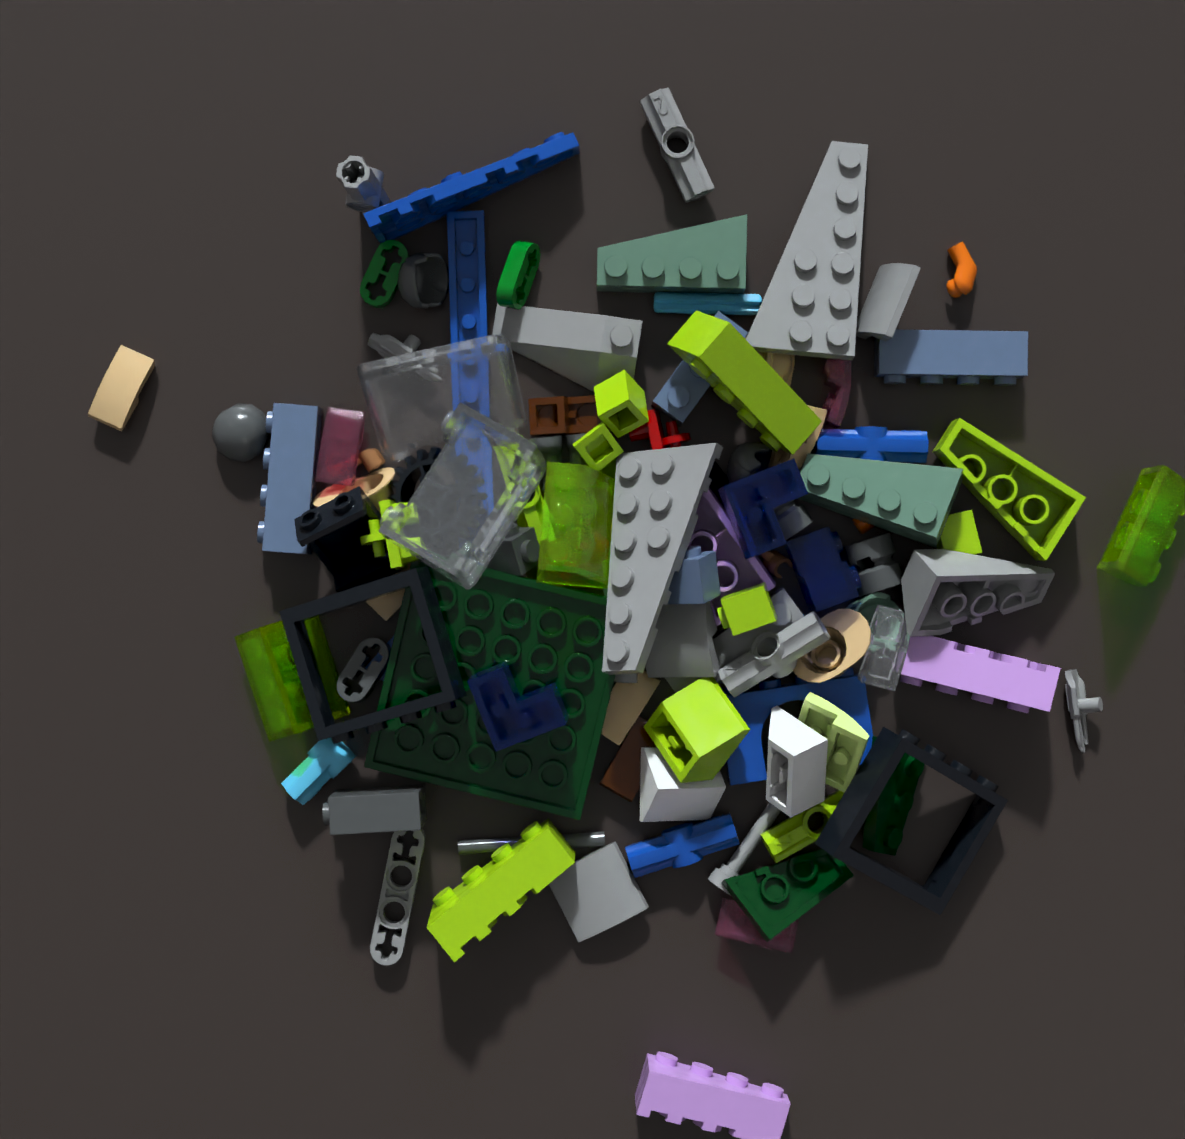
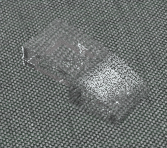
(887, 649)

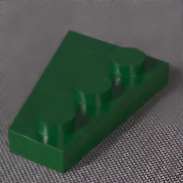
(888, 816)
(785, 891)

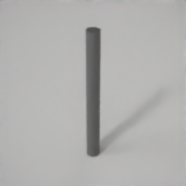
(490, 845)

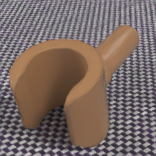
(370, 459)
(772, 560)

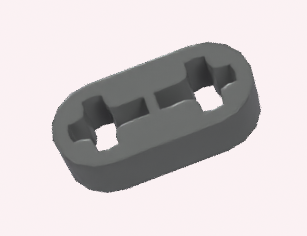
(357, 665)

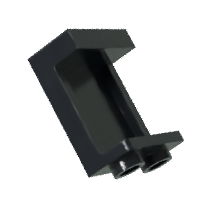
(335, 536)

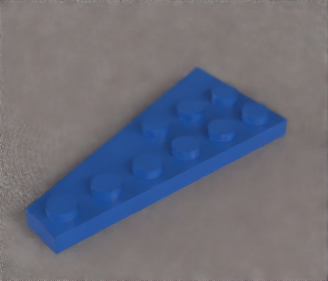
(460, 190)

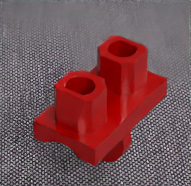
(654, 431)

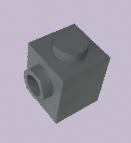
(517, 551)

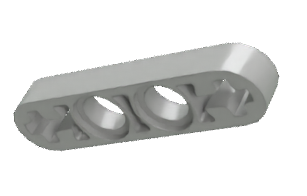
(397, 893)

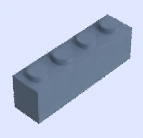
(953, 355)
(291, 474)

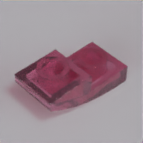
(838, 378)
(340, 446)
(736, 926)

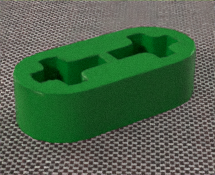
(376, 270)
(518, 274)

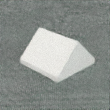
(670, 800)

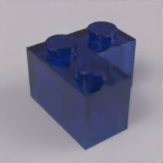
(751, 506)
(820, 571)
(511, 716)

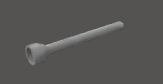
(745, 848)

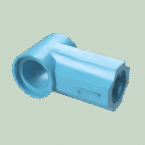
(324, 762)

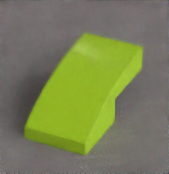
(599, 450)

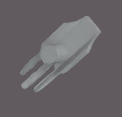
(389, 346)
(1080, 706)

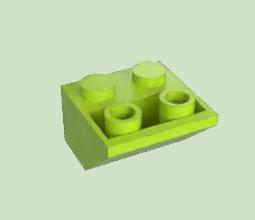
(697, 730)

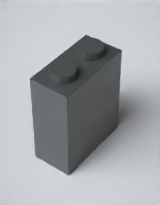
(376, 809)

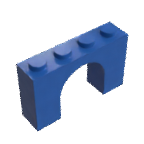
(755, 705)

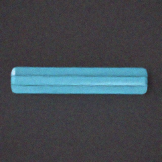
(707, 303)

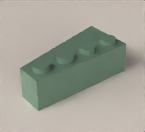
(682, 260)
(885, 494)

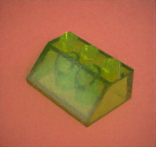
(575, 526)
(1145, 526)
(277, 682)

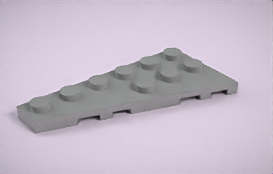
(816, 284)
(649, 538)

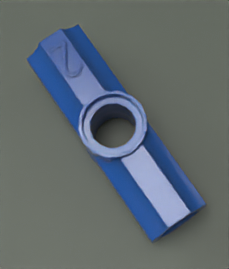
(874, 444)
(682, 845)

